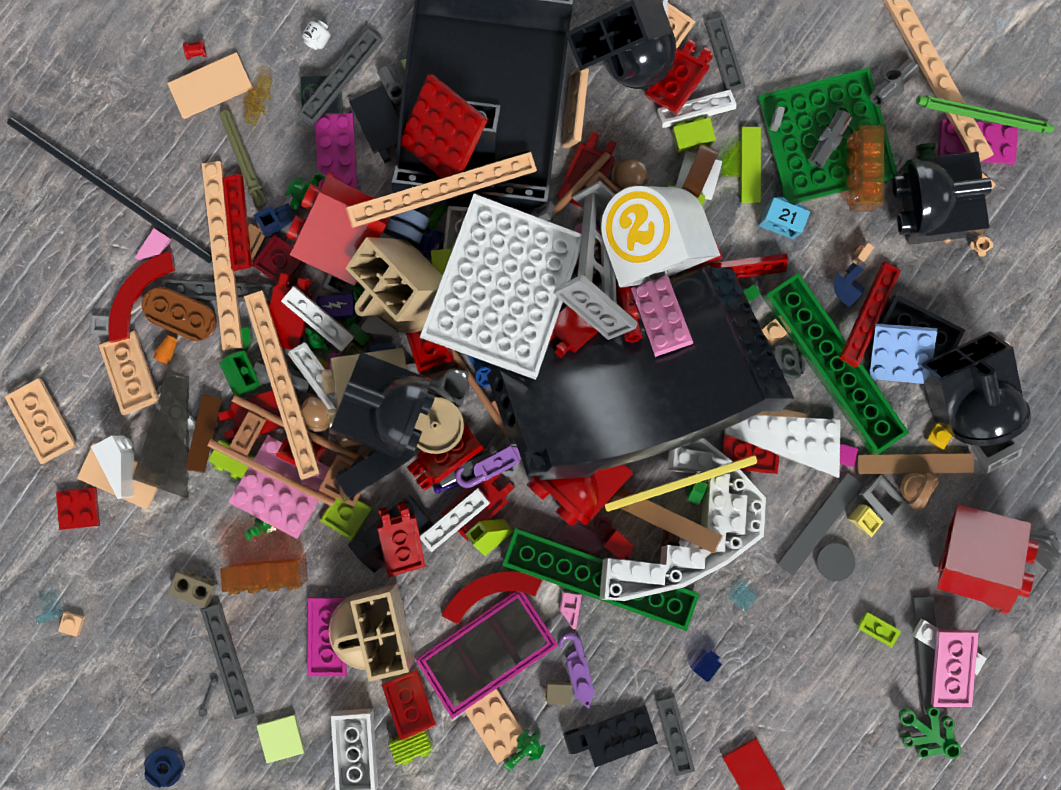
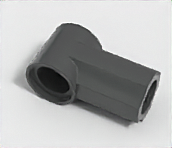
(391, 83)

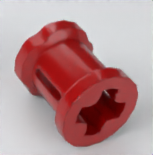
(194, 49)

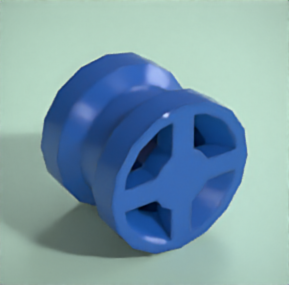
(481, 376)

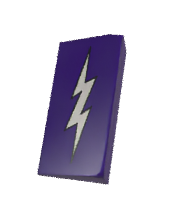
(338, 305)

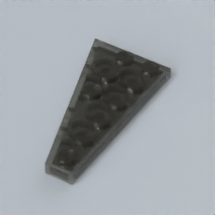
(167, 440)

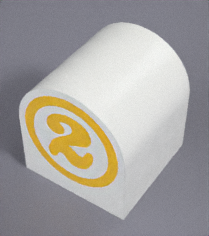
(655, 233)

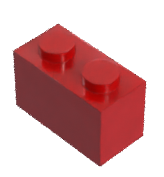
(618, 545)

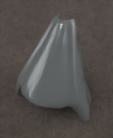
(450, 384)
(1048, 548)

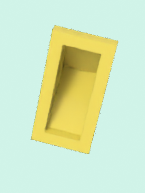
(865, 519)

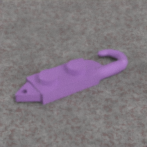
(491, 466)
(579, 670)

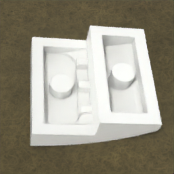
(709, 187)

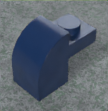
(272, 221)
(846, 287)

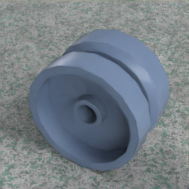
(407, 226)

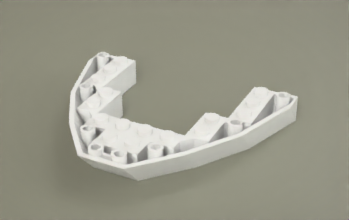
(729, 507)

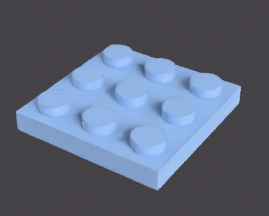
(900, 352)

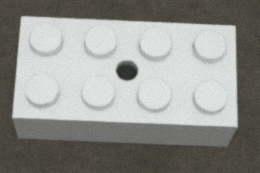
(354, 731)

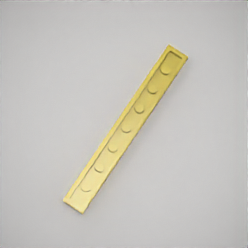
(673, 485)

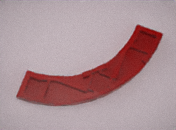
(131, 291)
(487, 586)

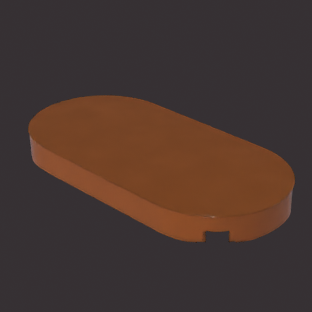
(179, 313)

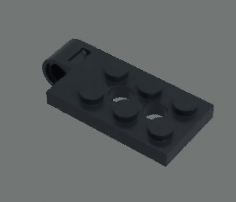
(598, 737)

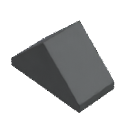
(337, 285)

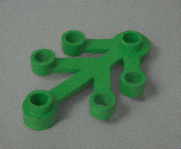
(931, 735)

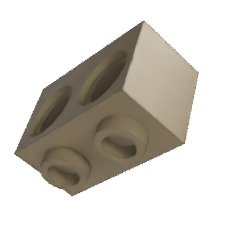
(192, 593)

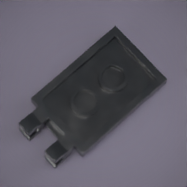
(377, 120)

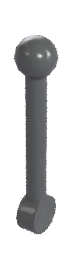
(203, 712)

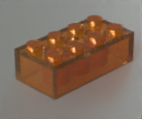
(866, 169)
(264, 574)

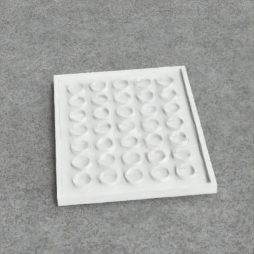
(501, 286)

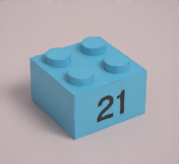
(784, 217)

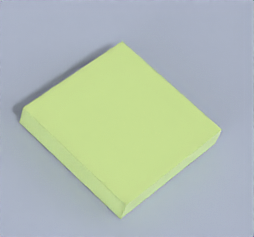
(280, 738)

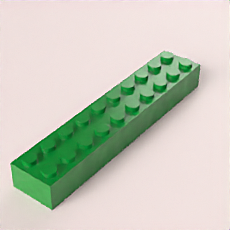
(821, 347)
(583, 573)

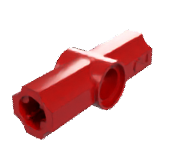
(625, 301)

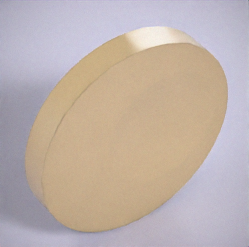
(441, 427)

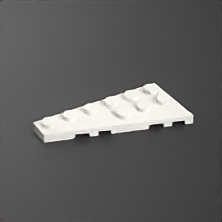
(799, 439)

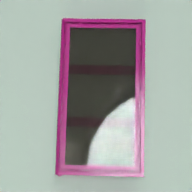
(486, 653)

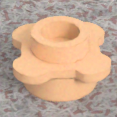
(987, 245)

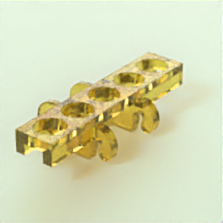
(252, 105)

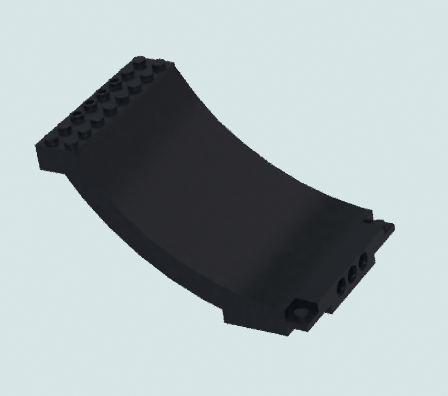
(507, 66)
(625, 404)

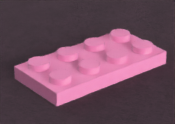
(661, 315)
(954, 668)

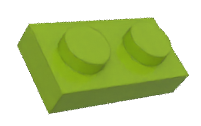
(878, 629)

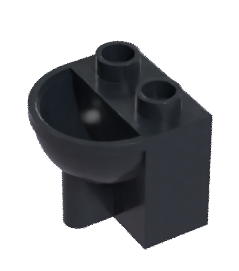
(629, 41)
(942, 198)
(977, 392)
(383, 406)

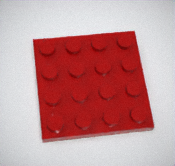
(442, 129)

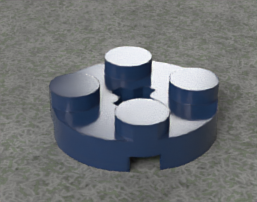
(165, 756)

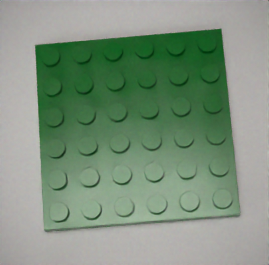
(805, 117)

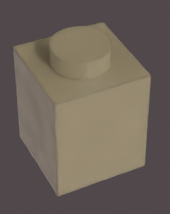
(557, 692)

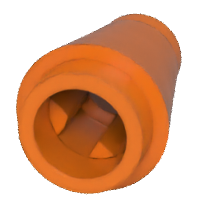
(165, 350)

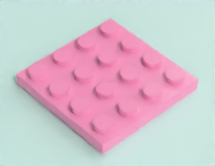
(273, 500)

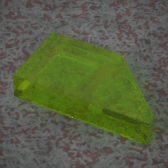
(733, 161)

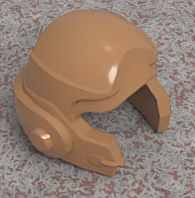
(629, 174)
(315, 413)
(918, 488)

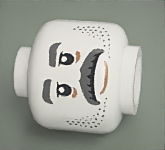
(316, 35)

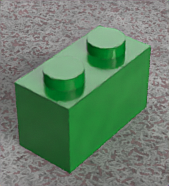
(239, 373)

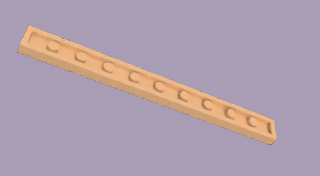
(937, 75)
(440, 190)
(223, 274)
(282, 385)

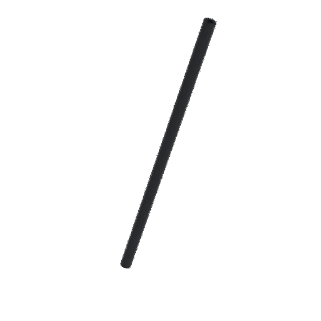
(110, 189)

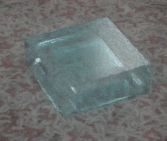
(743, 597)
(49, 616)

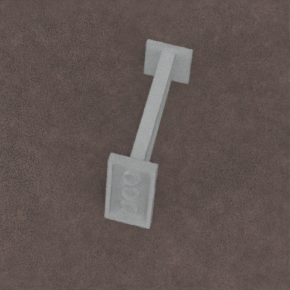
(580, 294)

